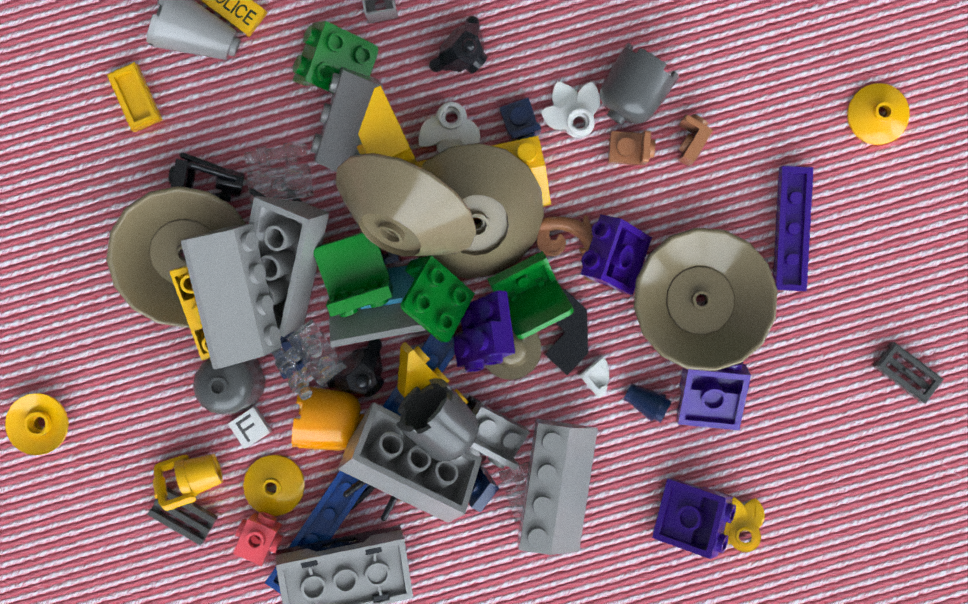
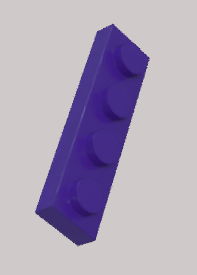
(793, 228)

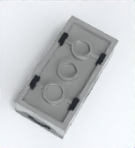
(346, 570)

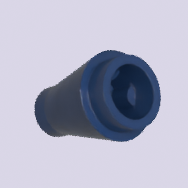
(648, 402)

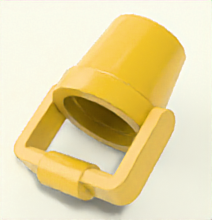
(192, 476)

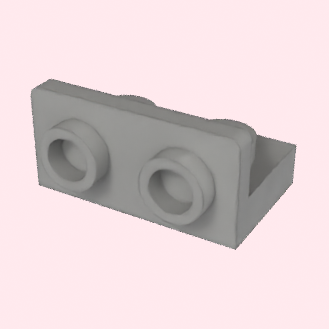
(497, 437)

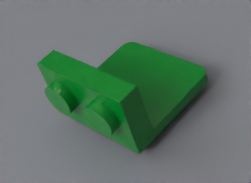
(328, 50)
(353, 274)
(532, 295)
(435, 298)

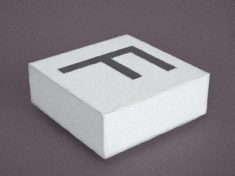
(250, 427)

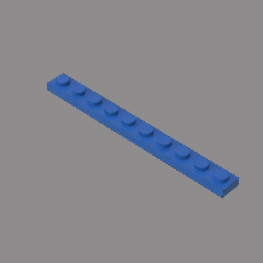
(333, 505)

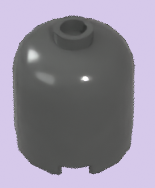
(636, 86)
(230, 387)
(438, 421)

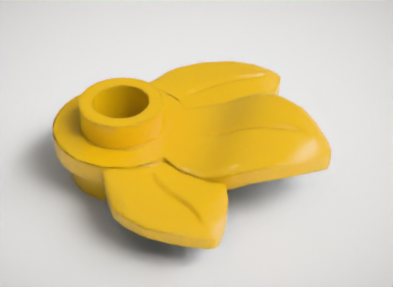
(748, 518)

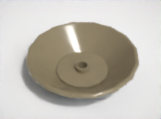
(498, 192)
(404, 206)
(148, 245)
(736, 293)

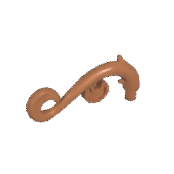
(555, 247)

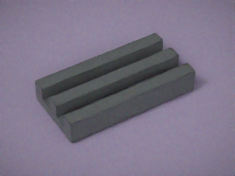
(886, 357)
(181, 528)

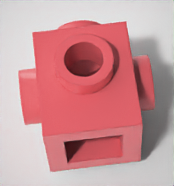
(258, 537)

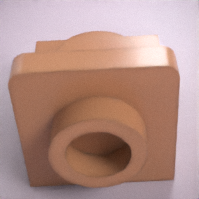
(693, 144)
(631, 148)

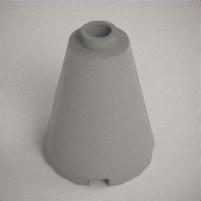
(192, 30)

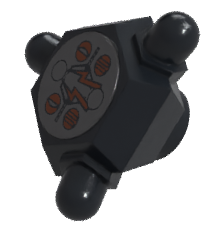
(461, 49)
(362, 371)

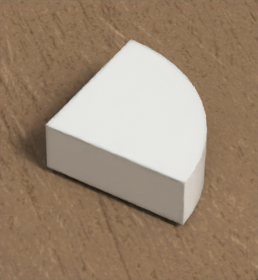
(597, 376)

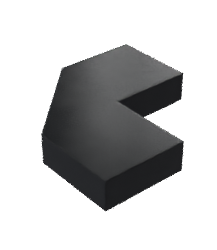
(573, 343)

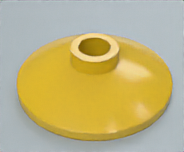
(865, 118)
(23, 425)
(286, 477)

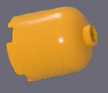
(326, 420)

